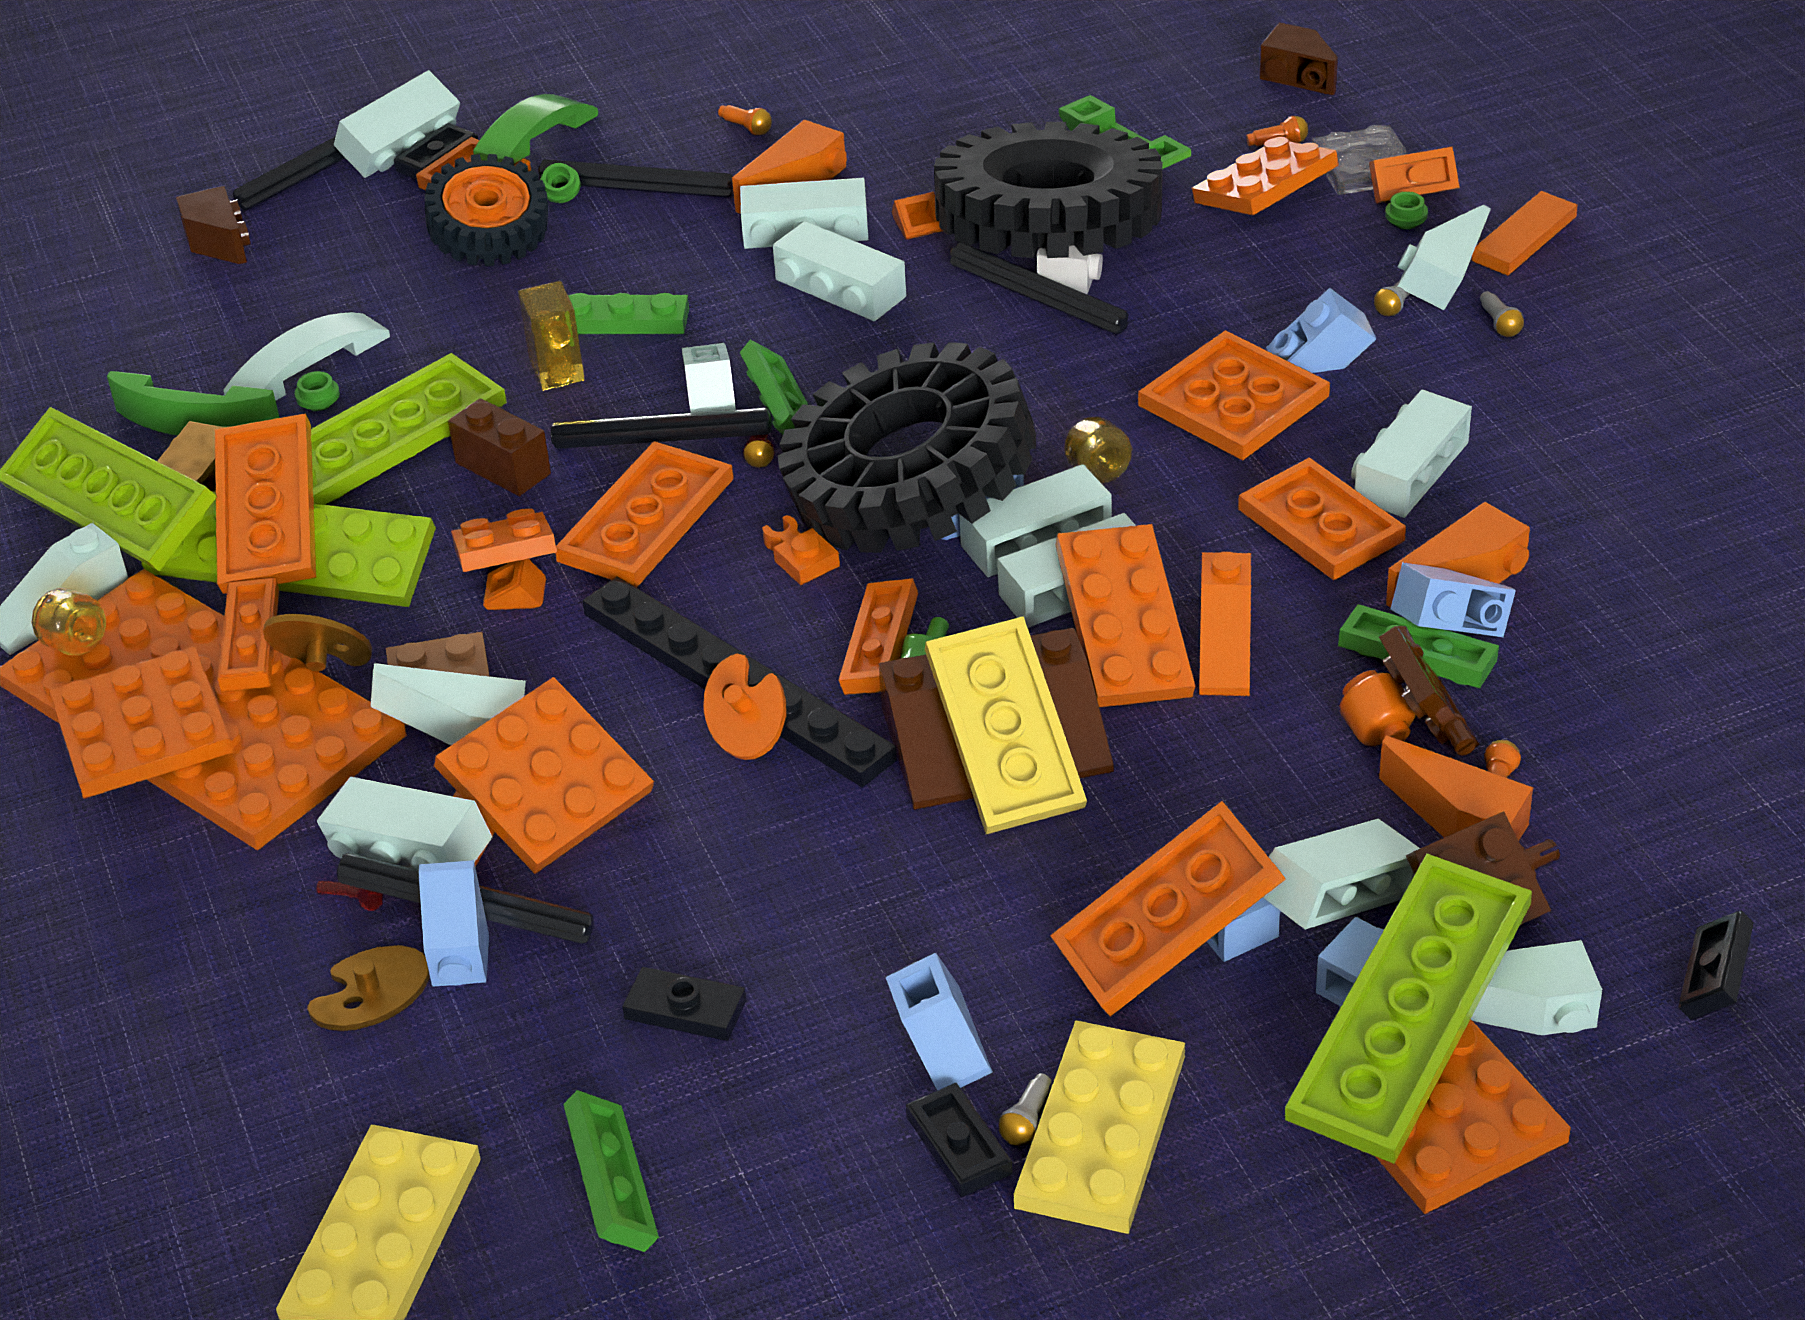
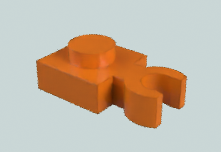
(800, 554)

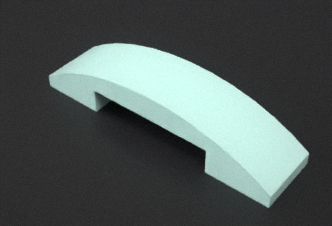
(306, 346)

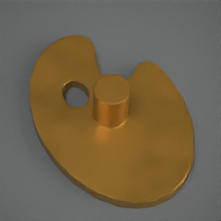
(314, 637)
(381, 979)

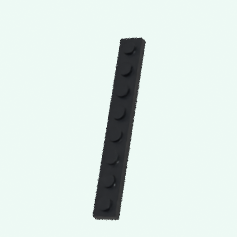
(696, 653)

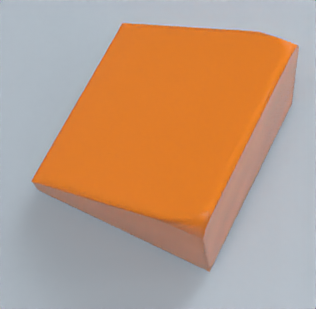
(916, 215)
(515, 586)

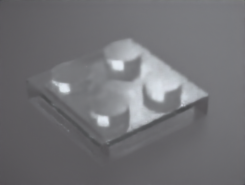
(1355, 152)

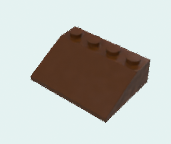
(925, 738)

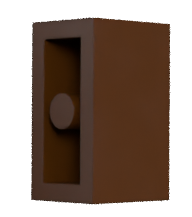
(499, 446)

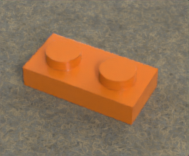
(1415, 172)

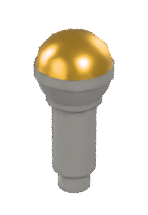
(1390, 300)
(1506, 320)
(1020, 1122)

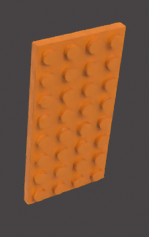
(287, 739)

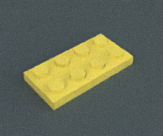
(1005, 725)
(1100, 1127)
(381, 1228)

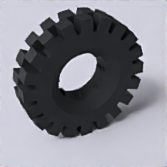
(1048, 189)
(876, 498)

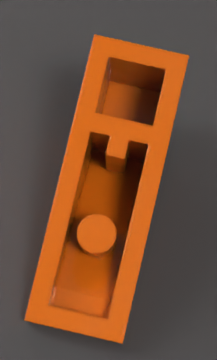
(801, 155)
(1478, 544)
(1225, 624)
(1449, 791)

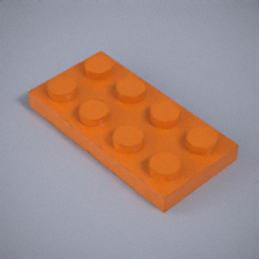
(265, 501)
(644, 514)
(1125, 615)
(1167, 908)

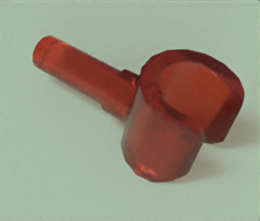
(367, 899)

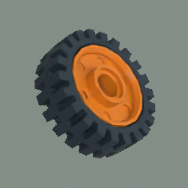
(486, 209)

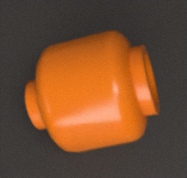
(1376, 708)

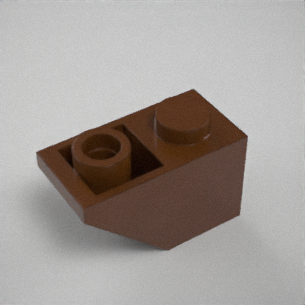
(1298, 59)
(214, 225)

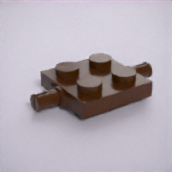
(1426, 691)
(1494, 851)

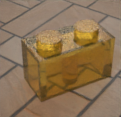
(551, 335)

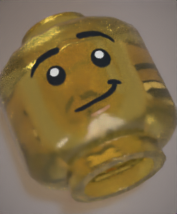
(1099, 447)
(68, 621)

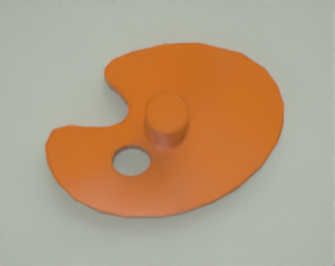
(743, 717)

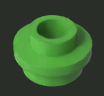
(557, 174)
(1406, 210)
(316, 391)

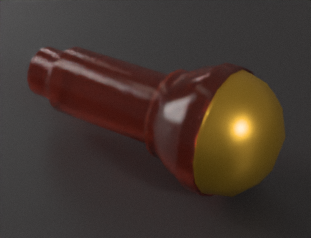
(758, 451)

